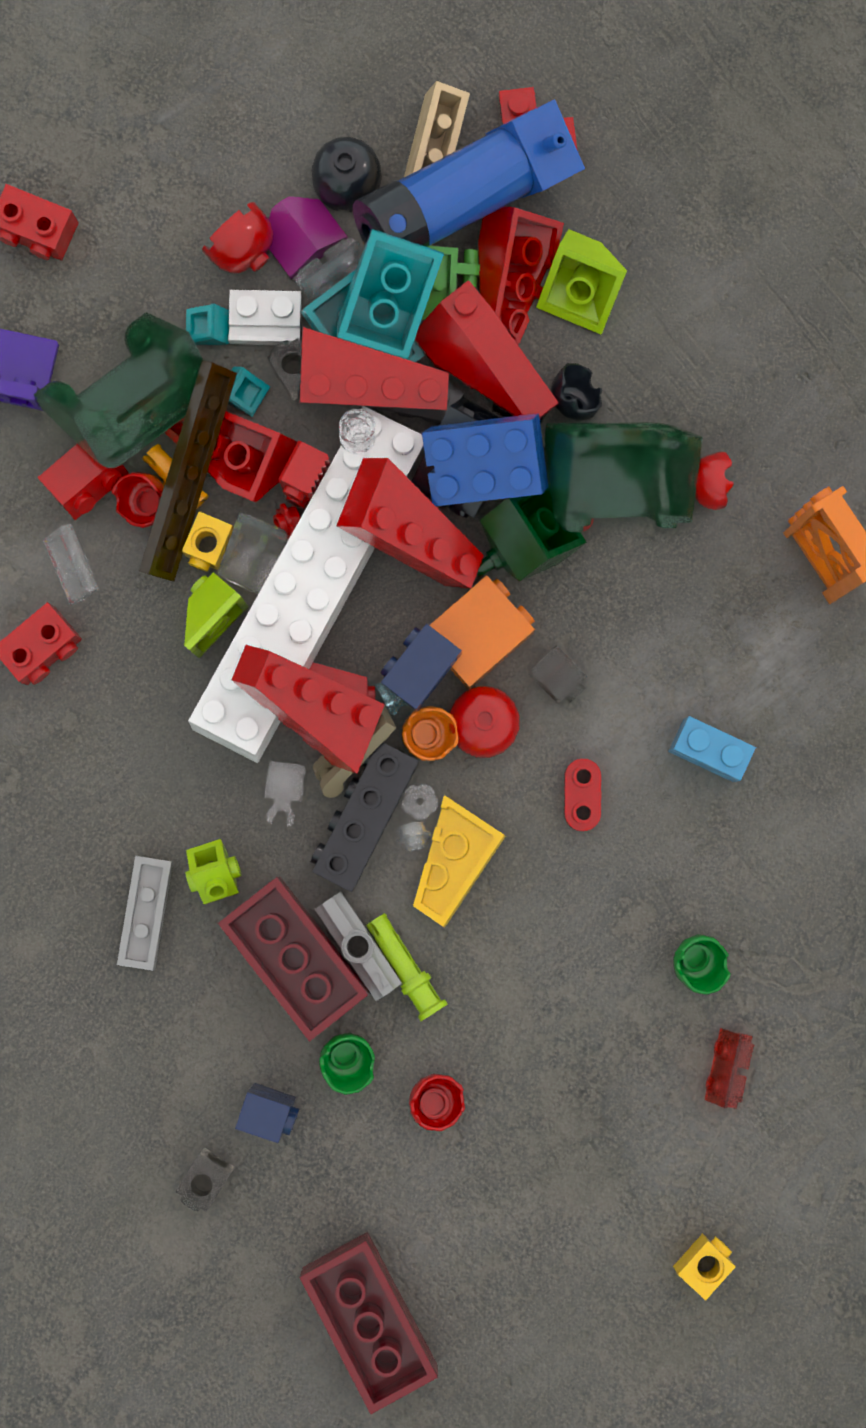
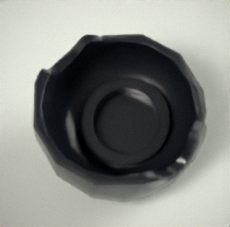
(575, 392)

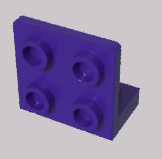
(25, 367)

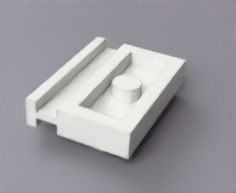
(264, 317)

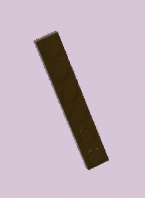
(188, 471)

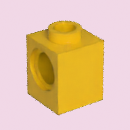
(204, 527)
(705, 1282)

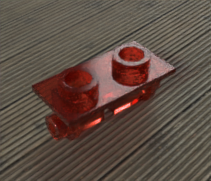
(723, 1084)

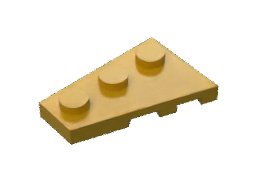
(455, 861)

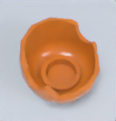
(428, 735)

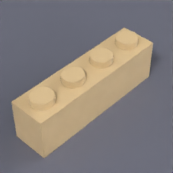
(437, 126)

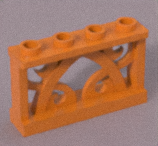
(812, 525)

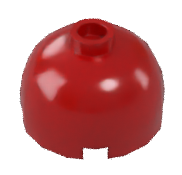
(241, 242)
(485, 721)

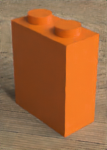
(484, 629)

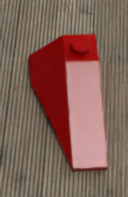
(513, 259)
(477, 348)
(245, 456)

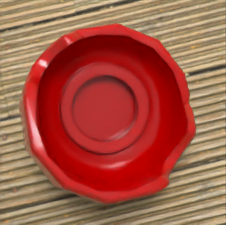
(711, 481)
(138, 498)
(436, 1102)

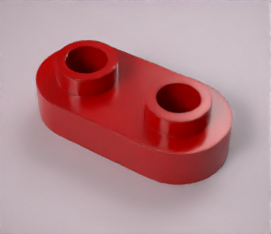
(580, 794)

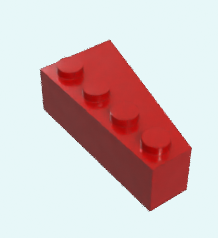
(358, 375)
(406, 525)
(317, 708)

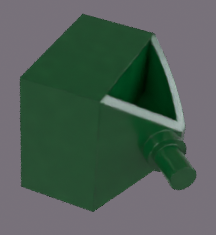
(526, 537)

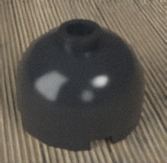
(345, 172)

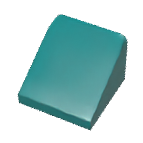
(208, 324)
(247, 391)

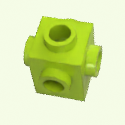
(212, 879)

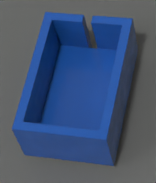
(485, 460)

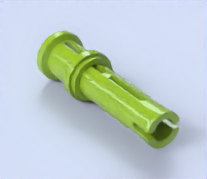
(414, 982)

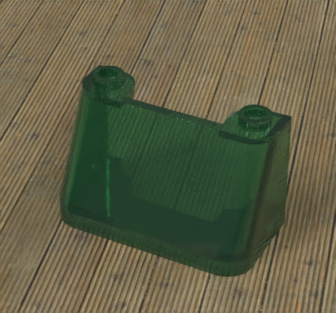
(133, 399)
(622, 472)

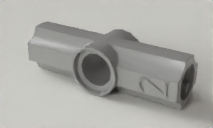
(373, 966)

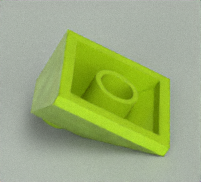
(582, 282)
(210, 612)

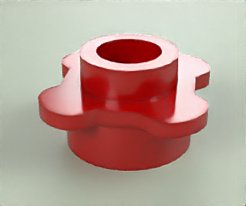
(286, 518)

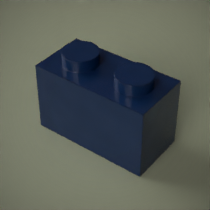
(420, 666)
(267, 1113)

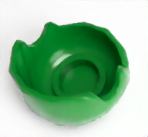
(701, 964)
(347, 1063)

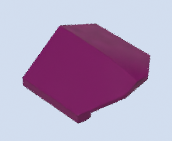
(302, 232)

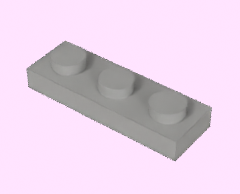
(145, 913)

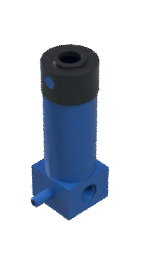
(473, 181)

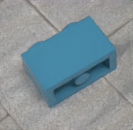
(712, 749)

